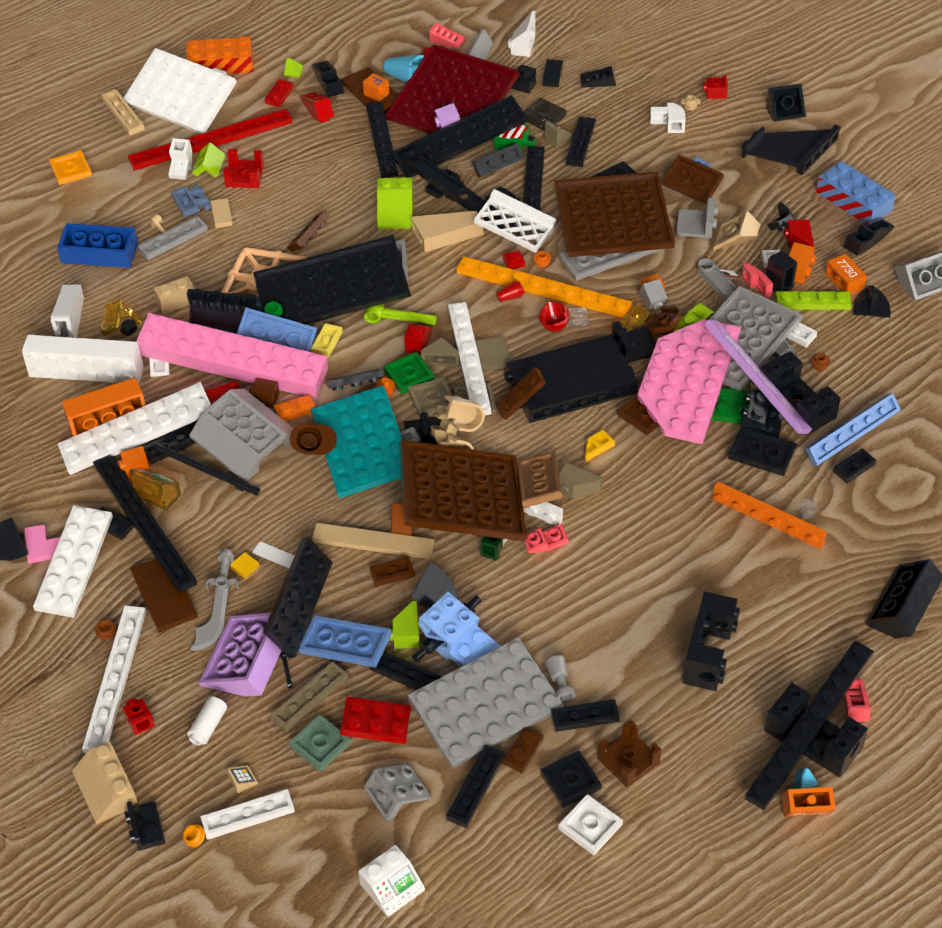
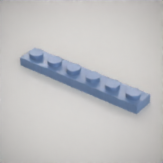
(852, 429)

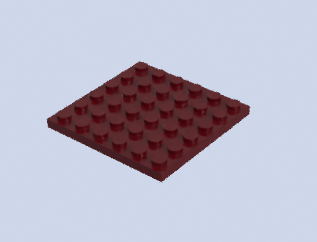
(446, 79)

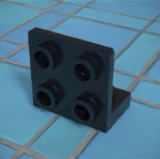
(635, 343)

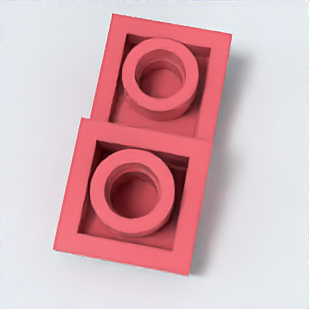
(541, 541)

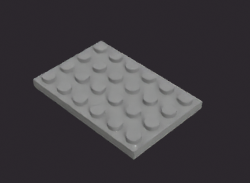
(762, 326)
(485, 702)

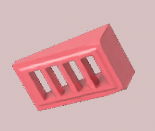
(445, 36)
(853, 699)

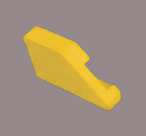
(598, 444)

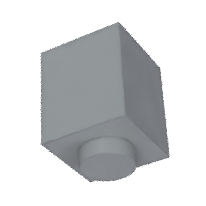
(653, 295)

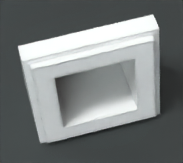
(159, 368)

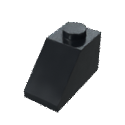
(526, 79)

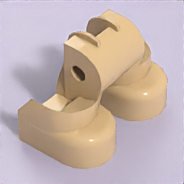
(458, 415)

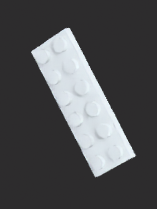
(73, 561)

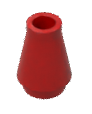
(510, 292)

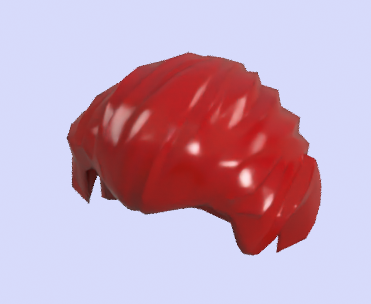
(554, 316)

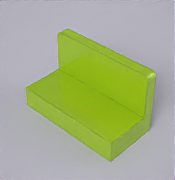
(209, 159)

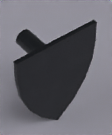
(872, 303)
(423, 428)
(11, 541)
(433, 586)

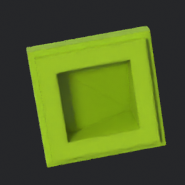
(293, 68)

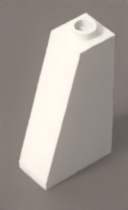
(68, 311)

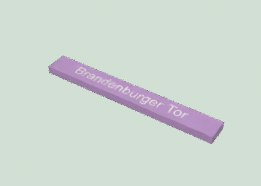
(758, 377)

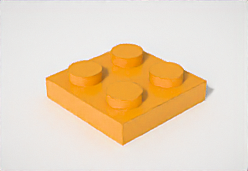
(70, 167)

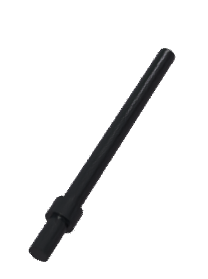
(240, 484)

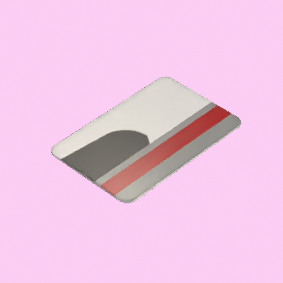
(730, 274)

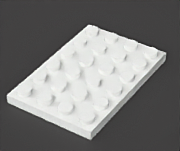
(179, 91)

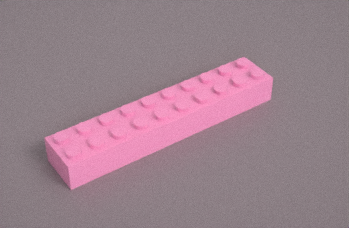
(232, 355)

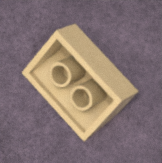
(104, 783)

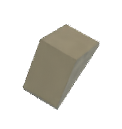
(556, 135)
(440, 354)

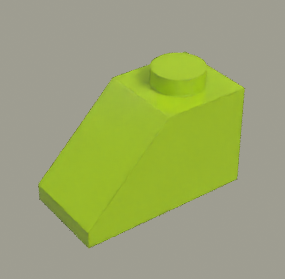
(405, 628)

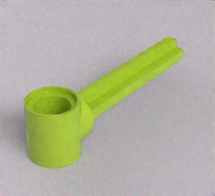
(377, 313)

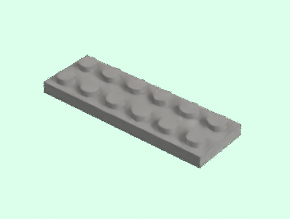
(589, 265)

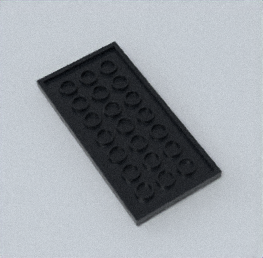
(335, 282)

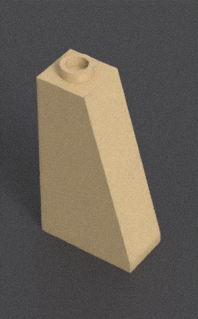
(445, 229)

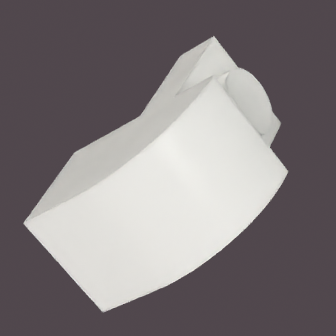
(672, 115)
(181, 158)

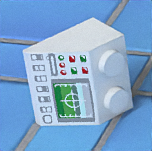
(390, 881)

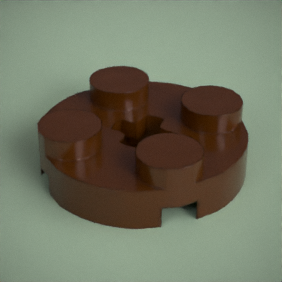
(664, 321)

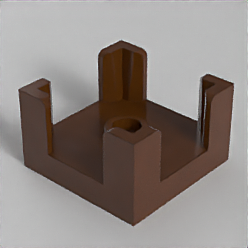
(628, 756)

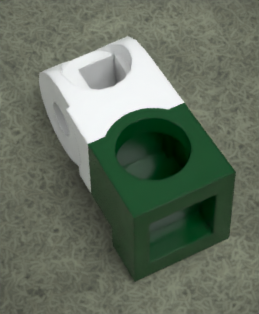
(491, 547)

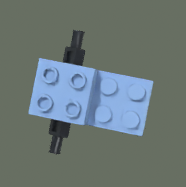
(454, 631)

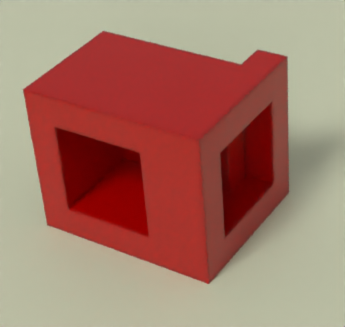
(716, 87)
(138, 715)

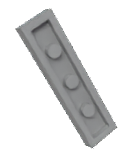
(172, 238)

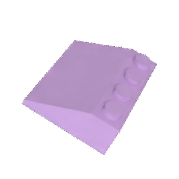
(242, 657)

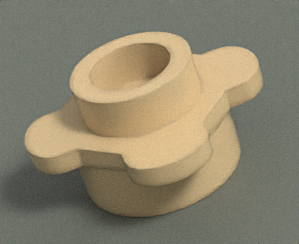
(690, 102)

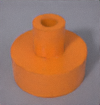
(388, 384)

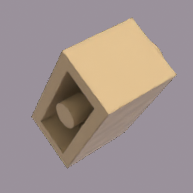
(173, 295)

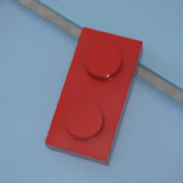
(279, 93)

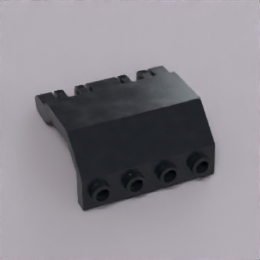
(220, 309)

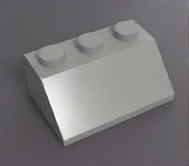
(921, 276)

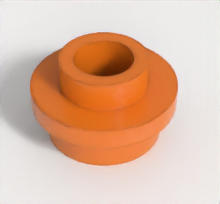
(542, 258)

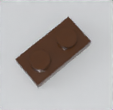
(391, 571)
(523, 749)

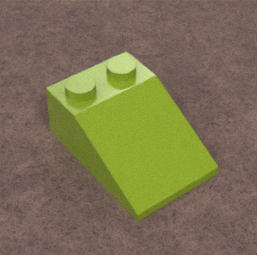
(394, 203)

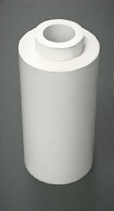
(207, 721)

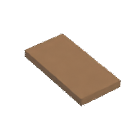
(539, 479)

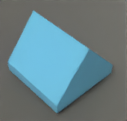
(804, 779)

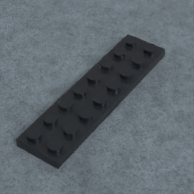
(464, 134)

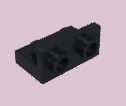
(145, 825)

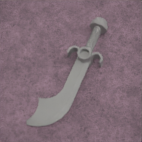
(211, 631)

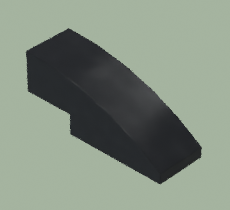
(328, 78)
(867, 236)

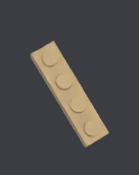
(122, 112)

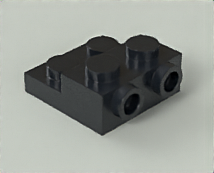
(760, 414)

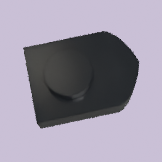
(781, 222)

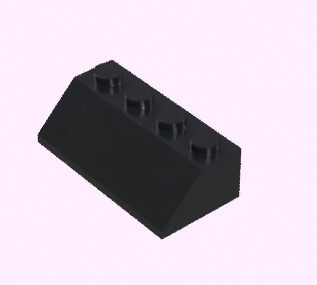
(905, 599)

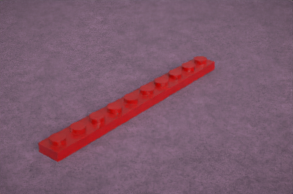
(216, 137)

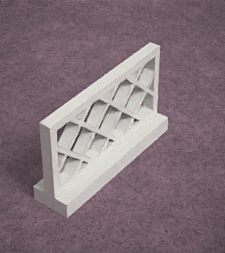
(520, 213)

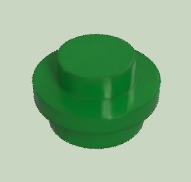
(273, 308)

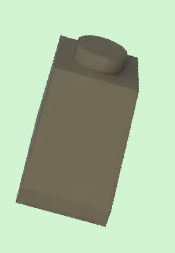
(579, 482)

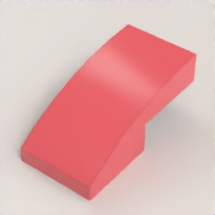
(756, 278)

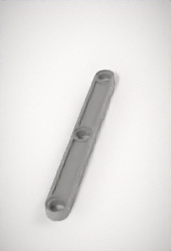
(724, 288)

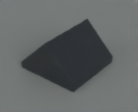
(786, 102)

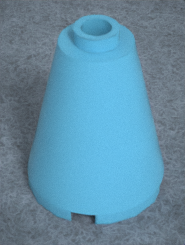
(402, 67)

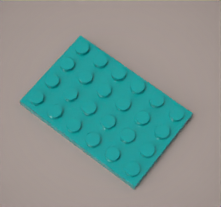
(366, 441)

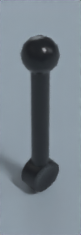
(284, 657)

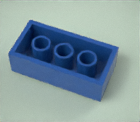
(98, 245)

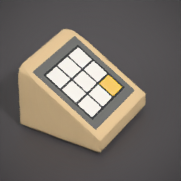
(241, 778)

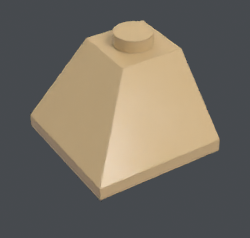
(737, 231)

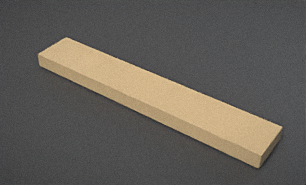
(373, 541)

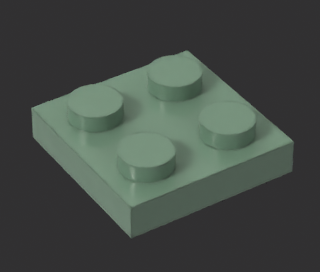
(319, 743)

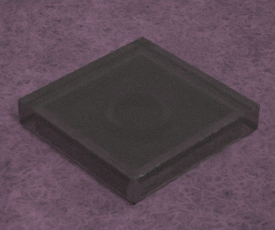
(542, 111)

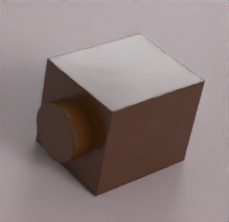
(265, 391)

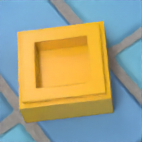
(244, 565)

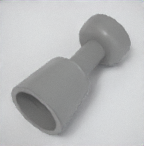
(558, 672)

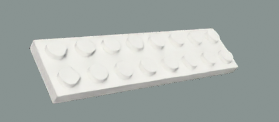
(134, 428)

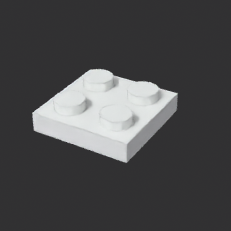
(590, 824)

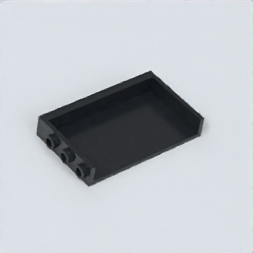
(575, 377)

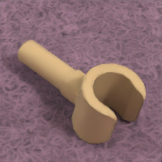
(156, 222)

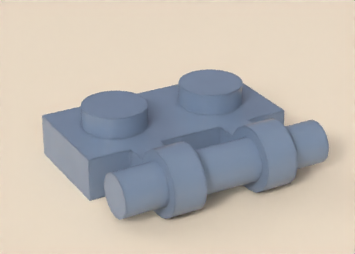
(185, 200)

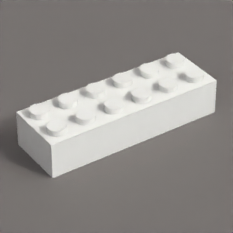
(82, 359)

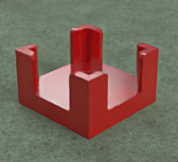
(243, 172)

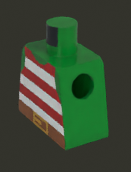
(517, 135)

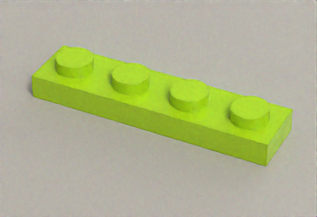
(814, 300)

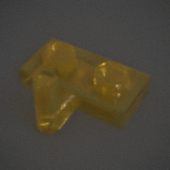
(112, 317)

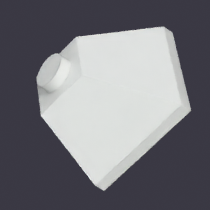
(523, 37)

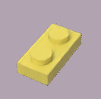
(327, 340)

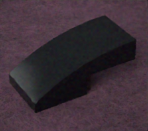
(552, 73)

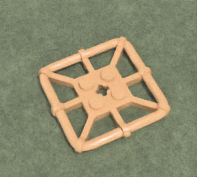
(250, 287)

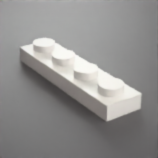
(247, 814)

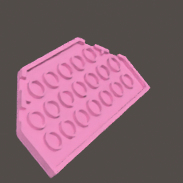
(686, 380)

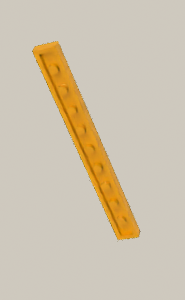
(545, 287)

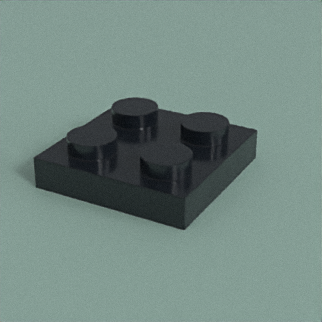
(570, 779)

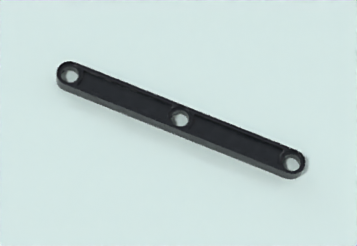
(450, 186)

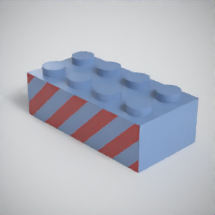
(855, 193)

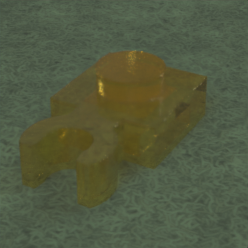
(634, 317)

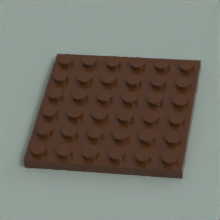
(613, 214)
(461, 491)

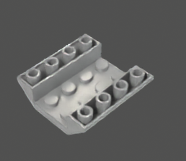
(240, 432)

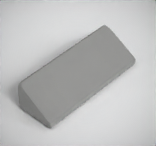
(481, 45)

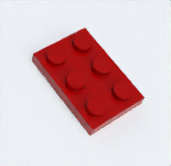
(375, 720)

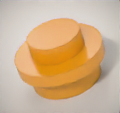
(194, 835)

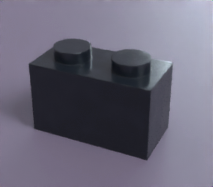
(781, 271)

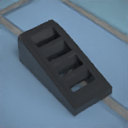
(599, 78)

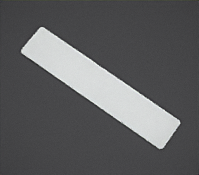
(273, 554)

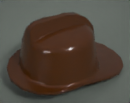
(313, 439)

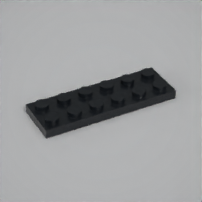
(298, 597)

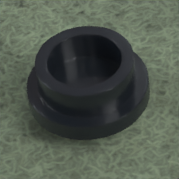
(128, 327)

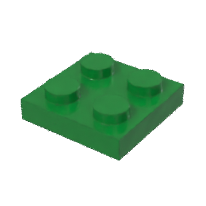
(408, 372)
(729, 406)

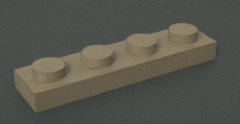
(309, 696)

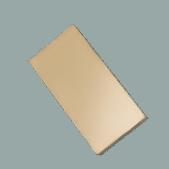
(221, 213)

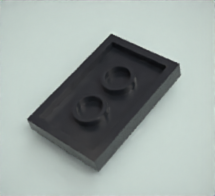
(762, 451)

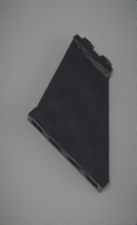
(791, 148)

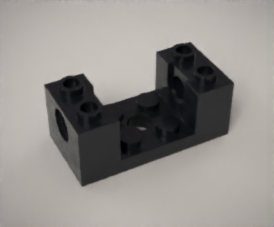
(814, 407)
(703, 663)
(836, 745)

